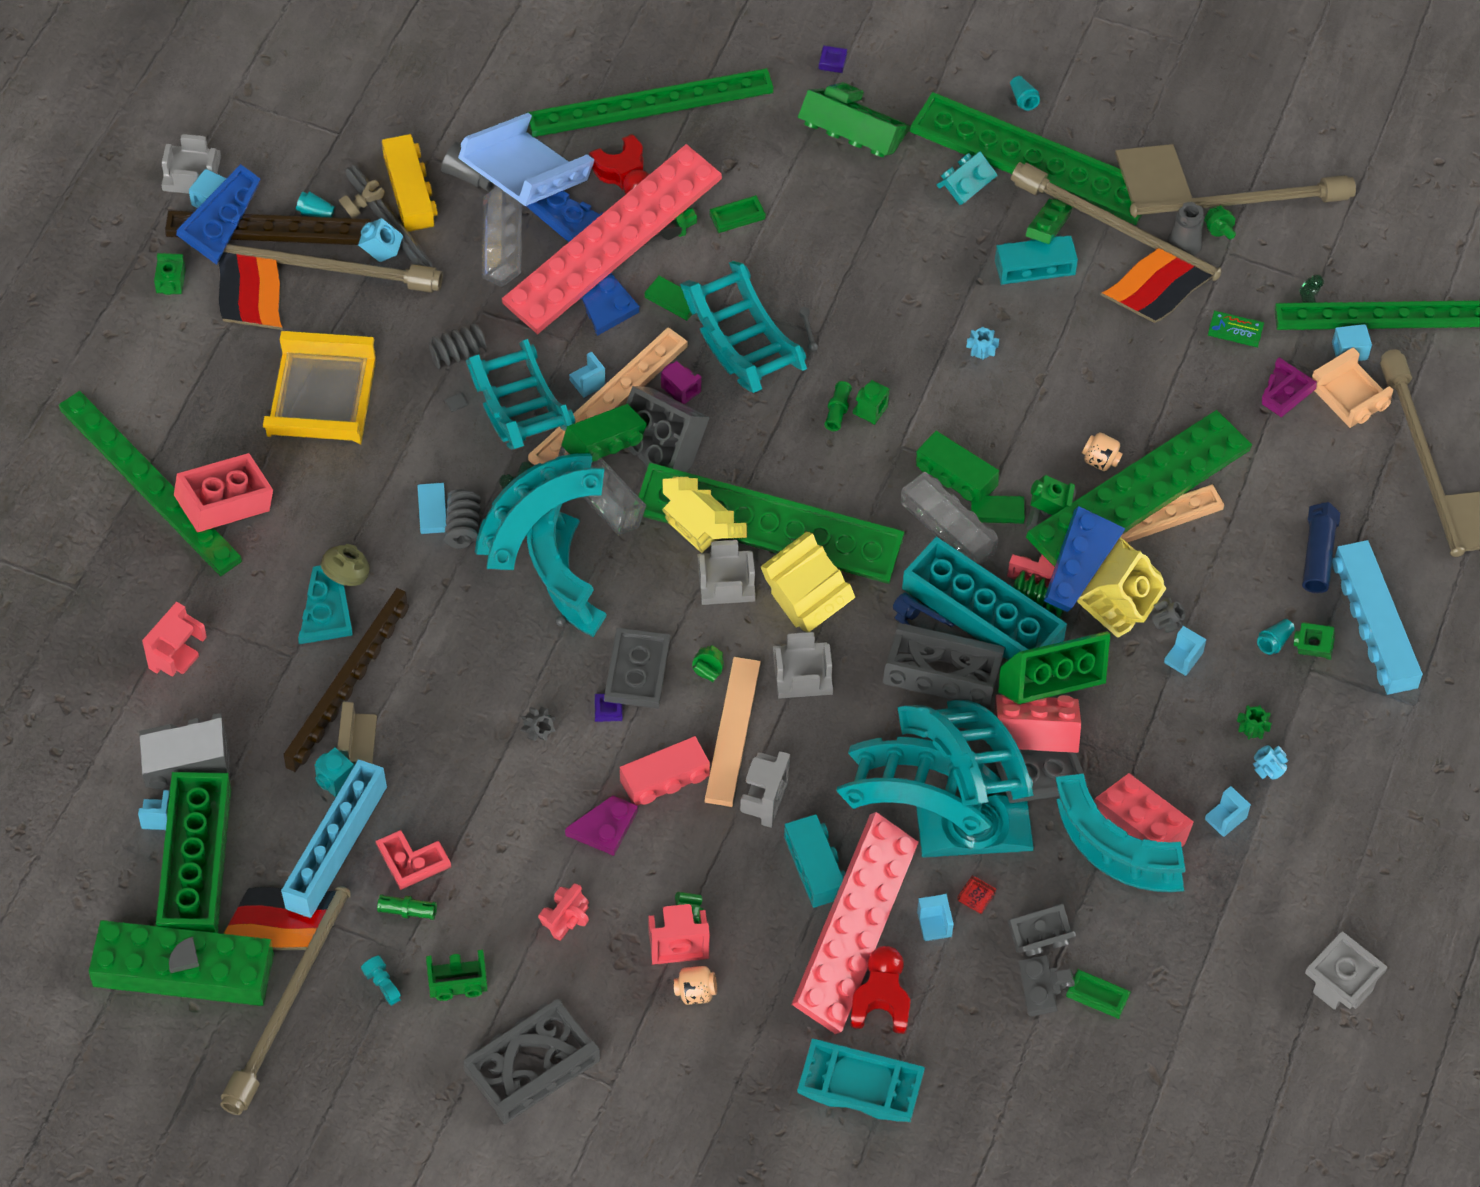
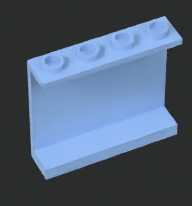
(521, 162)

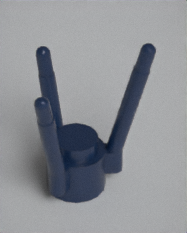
(910, 608)

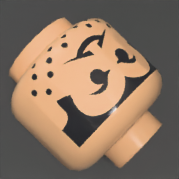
(1102, 451)
(695, 985)

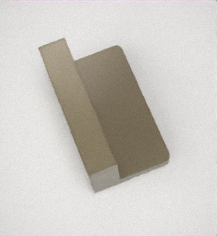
(356, 734)

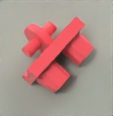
(568, 912)

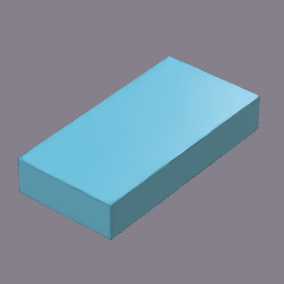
(432, 508)

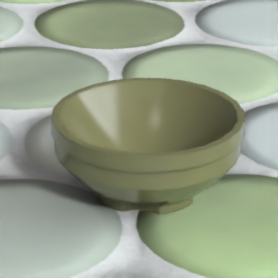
(343, 569)

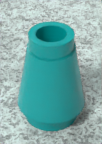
(1025, 94)
(314, 206)
(1273, 638)

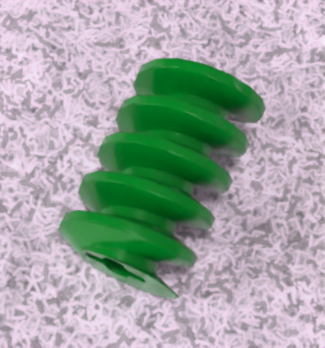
(1035, 591)

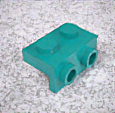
(968, 177)

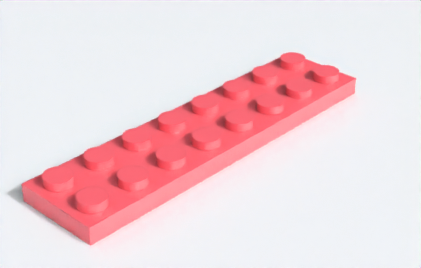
(855, 923)

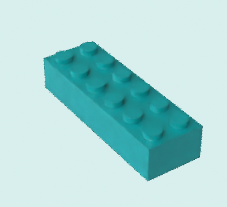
(980, 601)

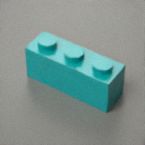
(1035, 260)
(814, 859)

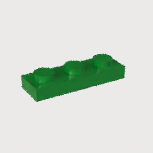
(1049, 221)

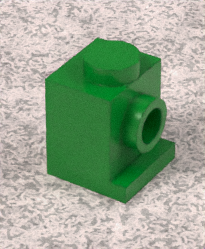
(169, 273)
(871, 402)
(1051, 495)
(1323, 634)

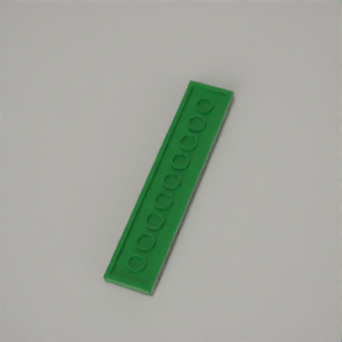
(1007, 145)
(1150, 481)
(777, 522)

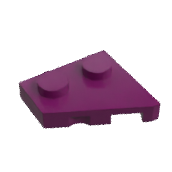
(1286, 388)
(604, 825)

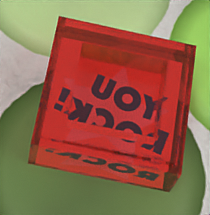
(976, 894)

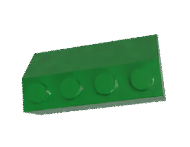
(853, 122)
(1056, 669)

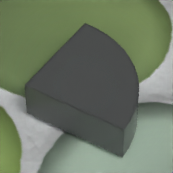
(183, 956)

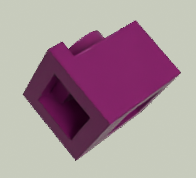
(680, 382)

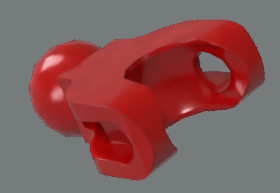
(623, 168)
(882, 990)

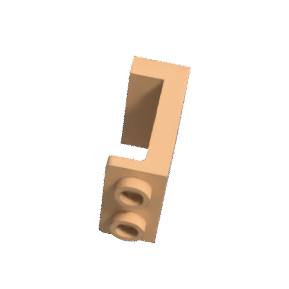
(1350, 389)

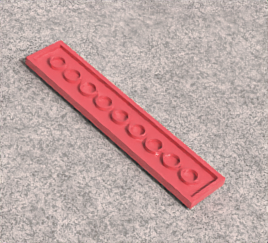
(611, 239)

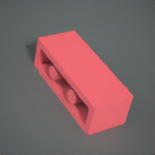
(665, 771)

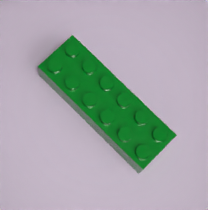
(194, 851)
(139, 955)

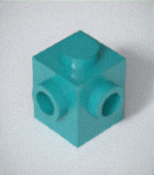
(332, 771)

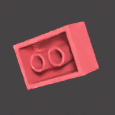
(223, 492)
(1042, 723)
(1143, 812)

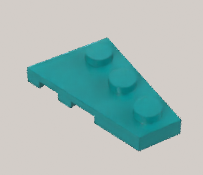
(325, 610)

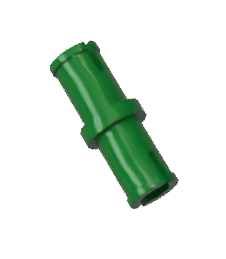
(838, 406)
(407, 907)

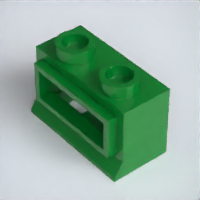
(470, 987)

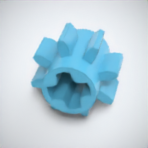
(982, 343)
(1270, 762)

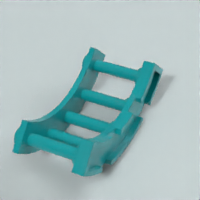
(722, 344)
(500, 416)
(528, 500)
(549, 550)
(952, 743)
(926, 756)
(1110, 849)

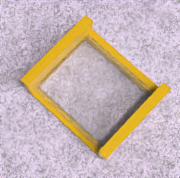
(322, 386)

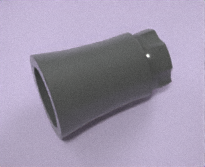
(455, 167)
(1188, 229)

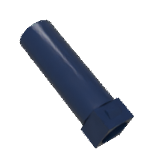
(1320, 546)

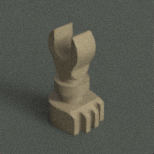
(361, 200)

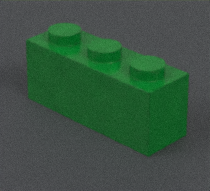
(605, 433)
(957, 467)

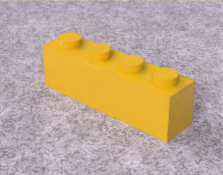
(408, 182)

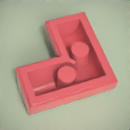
(411, 866)

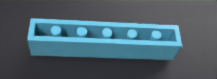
(1377, 617)
(334, 838)

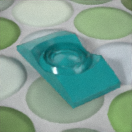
(1008, 831)
(860, 1081)

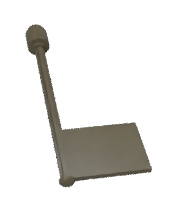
(1159, 185)
(1457, 512)

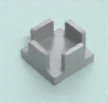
(186, 163)
(726, 574)
(803, 667)
(768, 783)
(1345, 973)

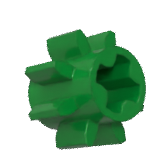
(1254, 722)

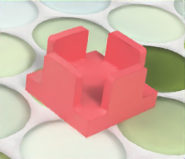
(166, 644)
(680, 937)

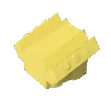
(698, 514)
(806, 583)
(1123, 589)

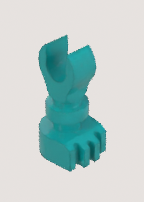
(375, 968)

